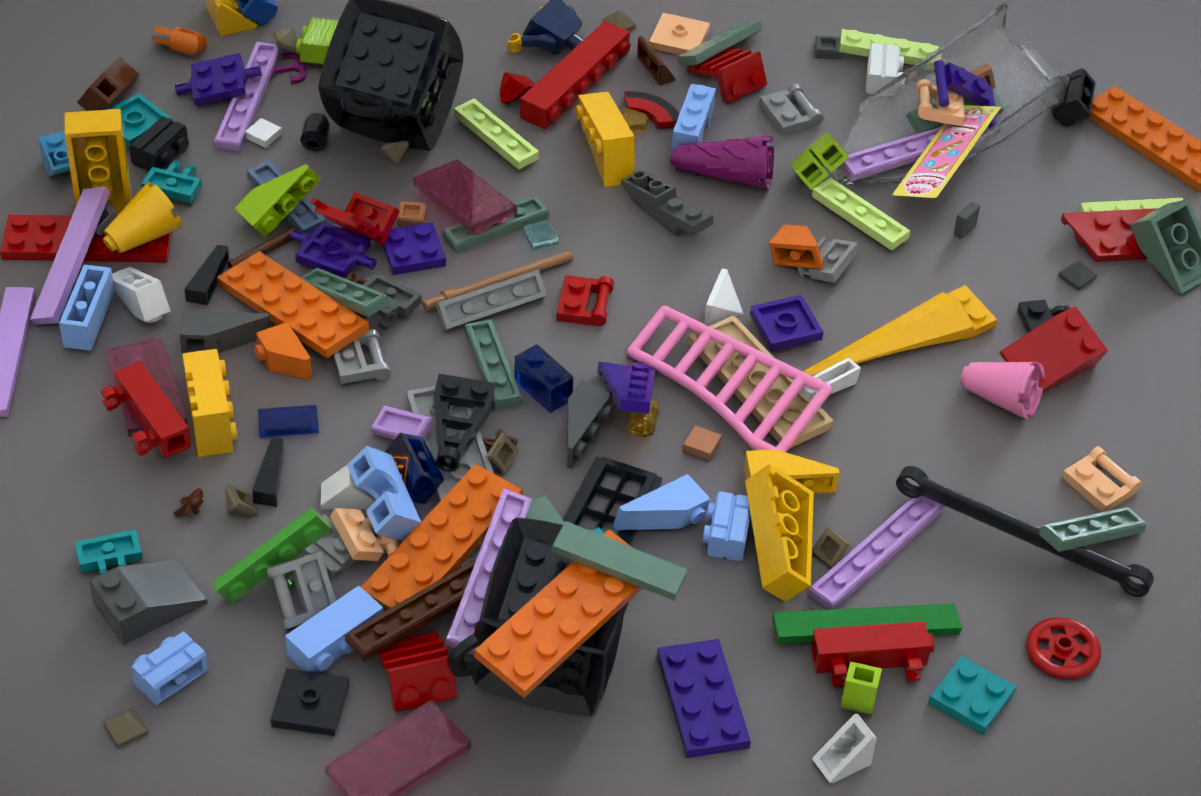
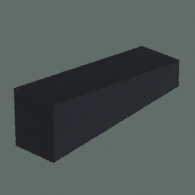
(205, 280)
(268, 479)

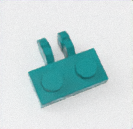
(176, 185)
(108, 551)

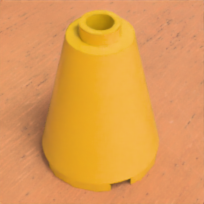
(142, 220)

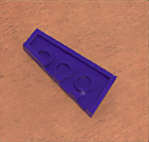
(629, 385)

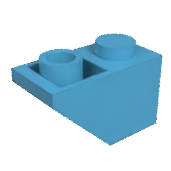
(54, 154)

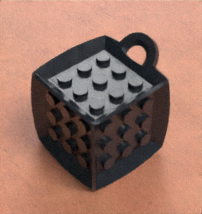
(391, 72)
(518, 574)

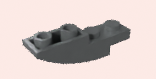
(663, 205)

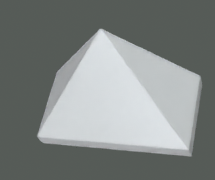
(722, 300)

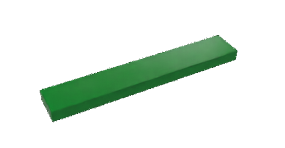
(799, 625)

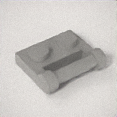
(785, 115)
(352, 364)
(311, 583)

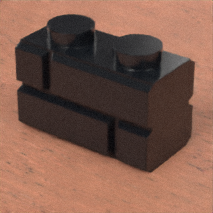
(1077, 99)
(159, 144)

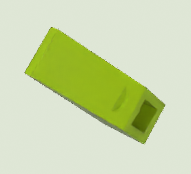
(272, 201)

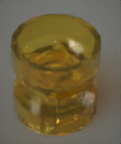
(644, 424)

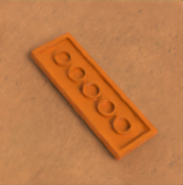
(1149, 134)
(288, 298)
(441, 539)
(554, 624)

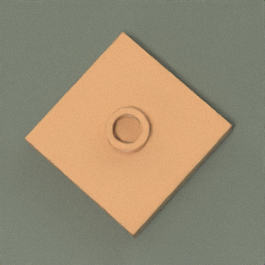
(678, 34)

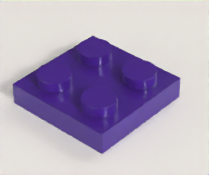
(414, 249)
(786, 323)

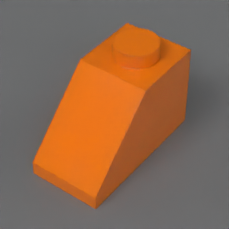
(795, 247)
(283, 352)

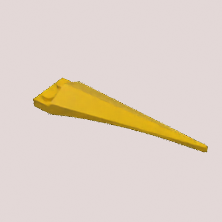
(936, 321)

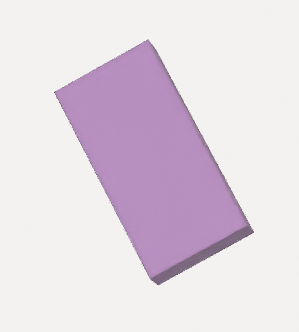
(393, 421)

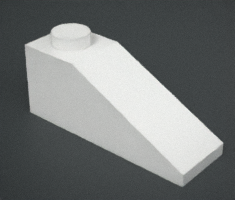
(141, 294)

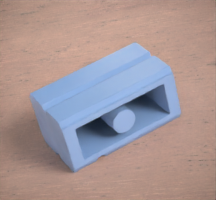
(729, 526)
(169, 667)

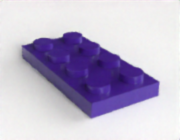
(703, 698)

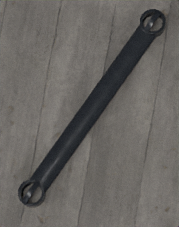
(1023, 530)

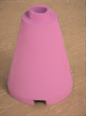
(1006, 384)

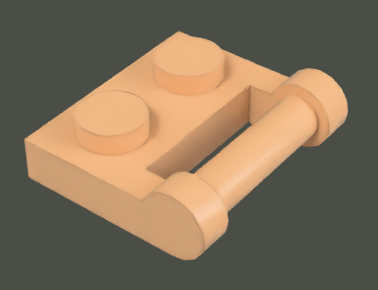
(951, 114)
(1097, 486)

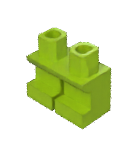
(812, 161)

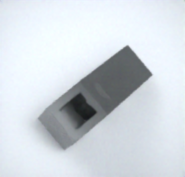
(220, 329)
(587, 411)

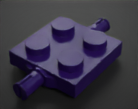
(218, 79)
(333, 249)

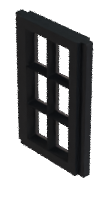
(592, 483)

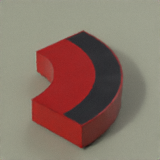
(657, 109)

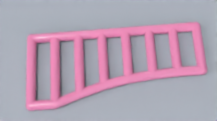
(718, 402)

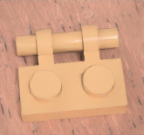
(359, 535)

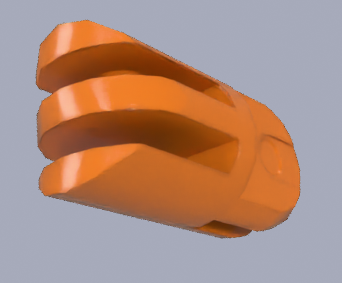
(181, 40)

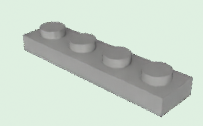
(491, 299)

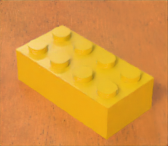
(98, 154)

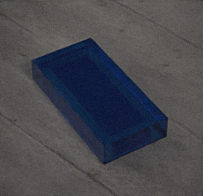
(288, 421)

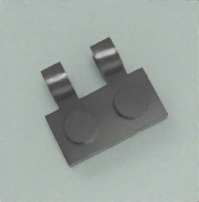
(401, 299)

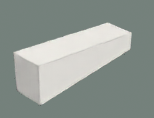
(838, 376)

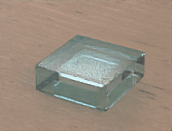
(541, 234)

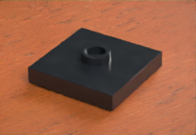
(310, 702)

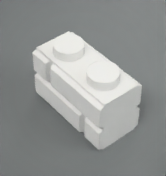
(882, 66)

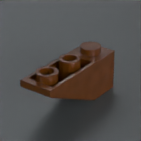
(108, 86)

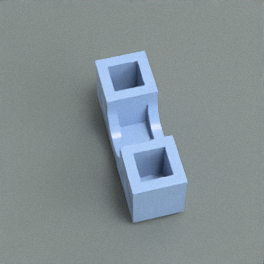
(694, 115)
(393, 510)

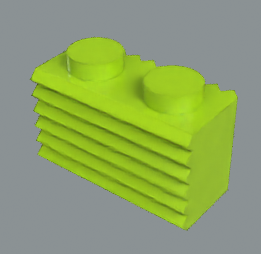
(315, 40)

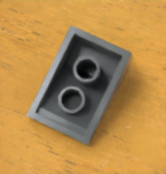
(144, 597)

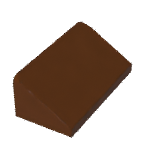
(653, 62)

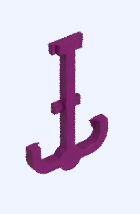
(297, 66)

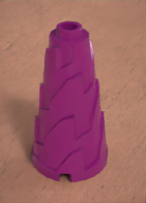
(732, 160)

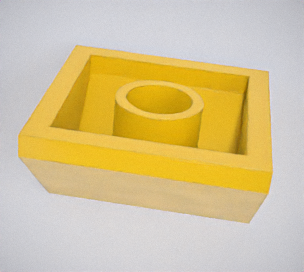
(228, 17)

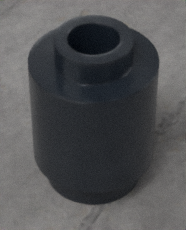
(315, 132)

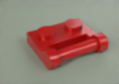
(576, 296)

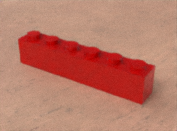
(574, 75)

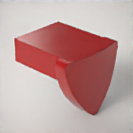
(513, 87)

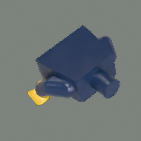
(549, 29)

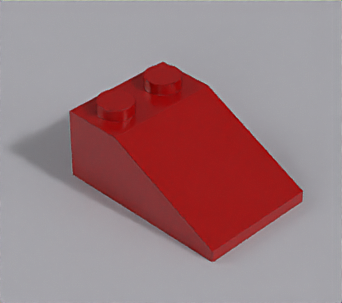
(1062, 345)

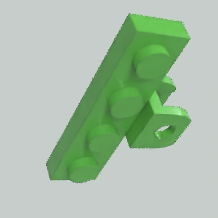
(278, 549)

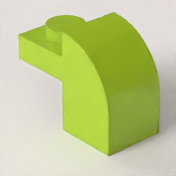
(861, 688)

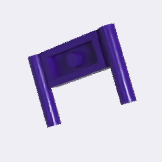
(964, 84)

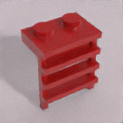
(736, 72)
(362, 216)
(418, 671)

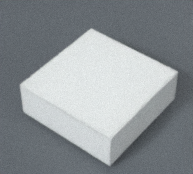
(263, 133)

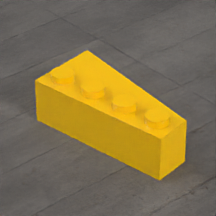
(607, 136)
(209, 402)
(782, 531)

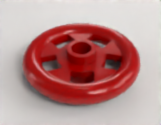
(1072, 629)

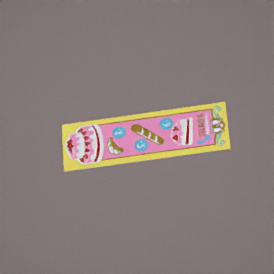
(945, 154)

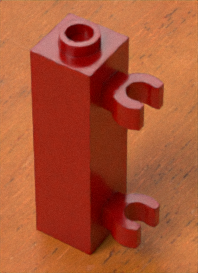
(152, 410)
(871, 645)

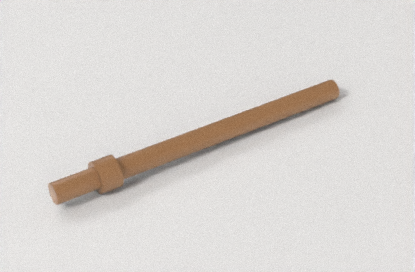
(542, 264)

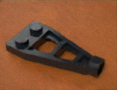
(463, 393)

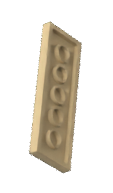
(734, 328)

